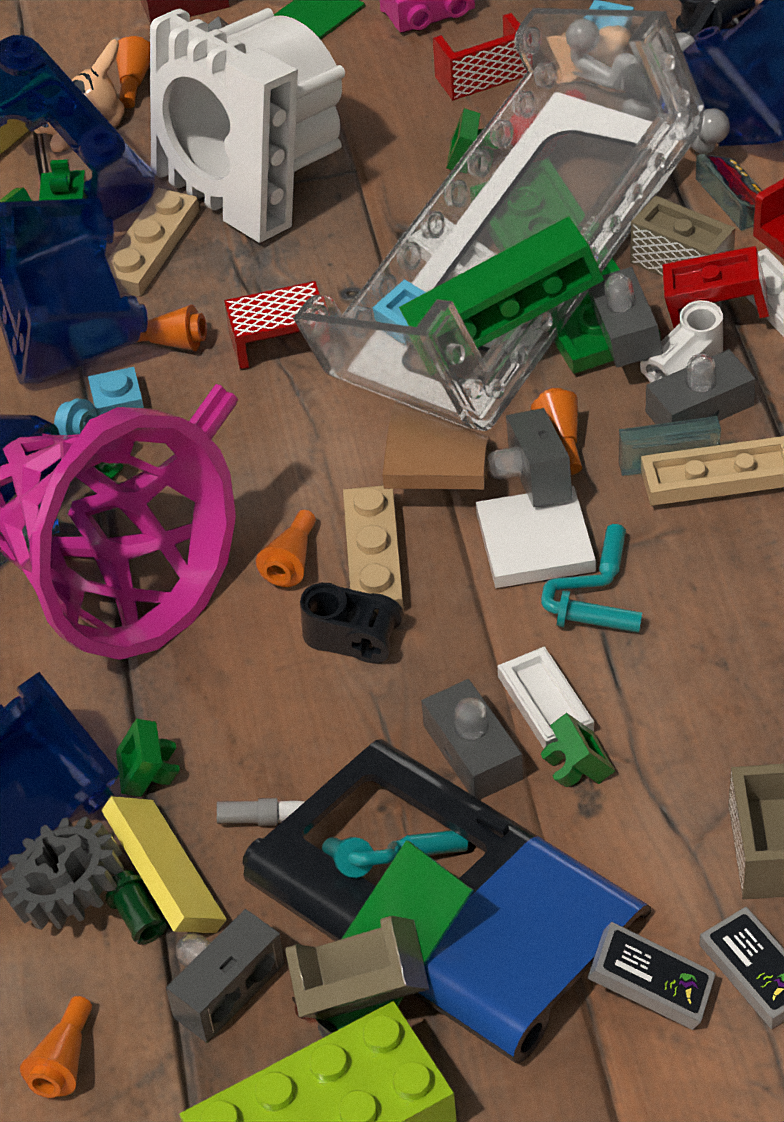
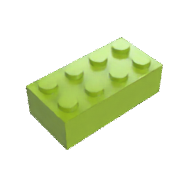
(353, 1075)

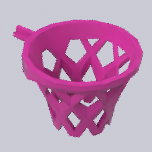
(193, 470)

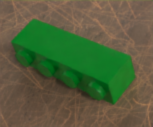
(516, 283)

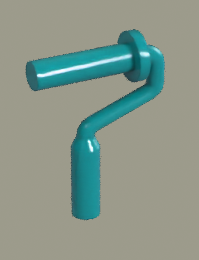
(589, 612)
(356, 856)

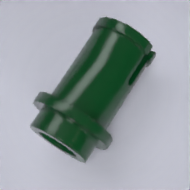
(136, 907)

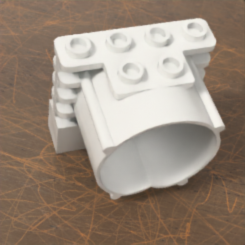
(241, 112)

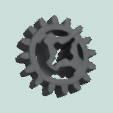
(62, 873)

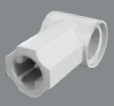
(697, 333)

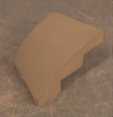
(432, 452)

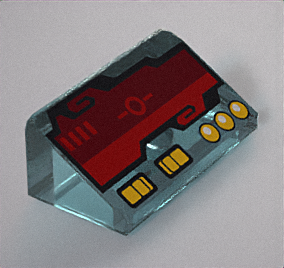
(728, 187)

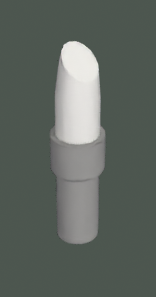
(264, 811)

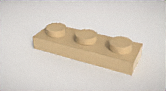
(151, 239)
(714, 471)
(372, 542)

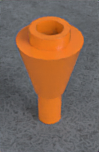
(132, 66)
(178, 329)
(563, 412)
(285, 557)
(54, 1063)

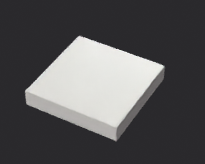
(534, 542)

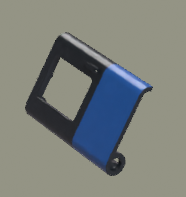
(516, 938)

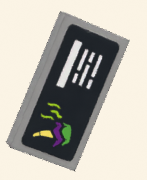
(750, 962)
(651, 975)

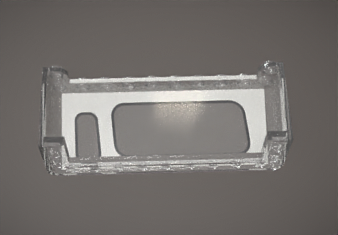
(577, 138)

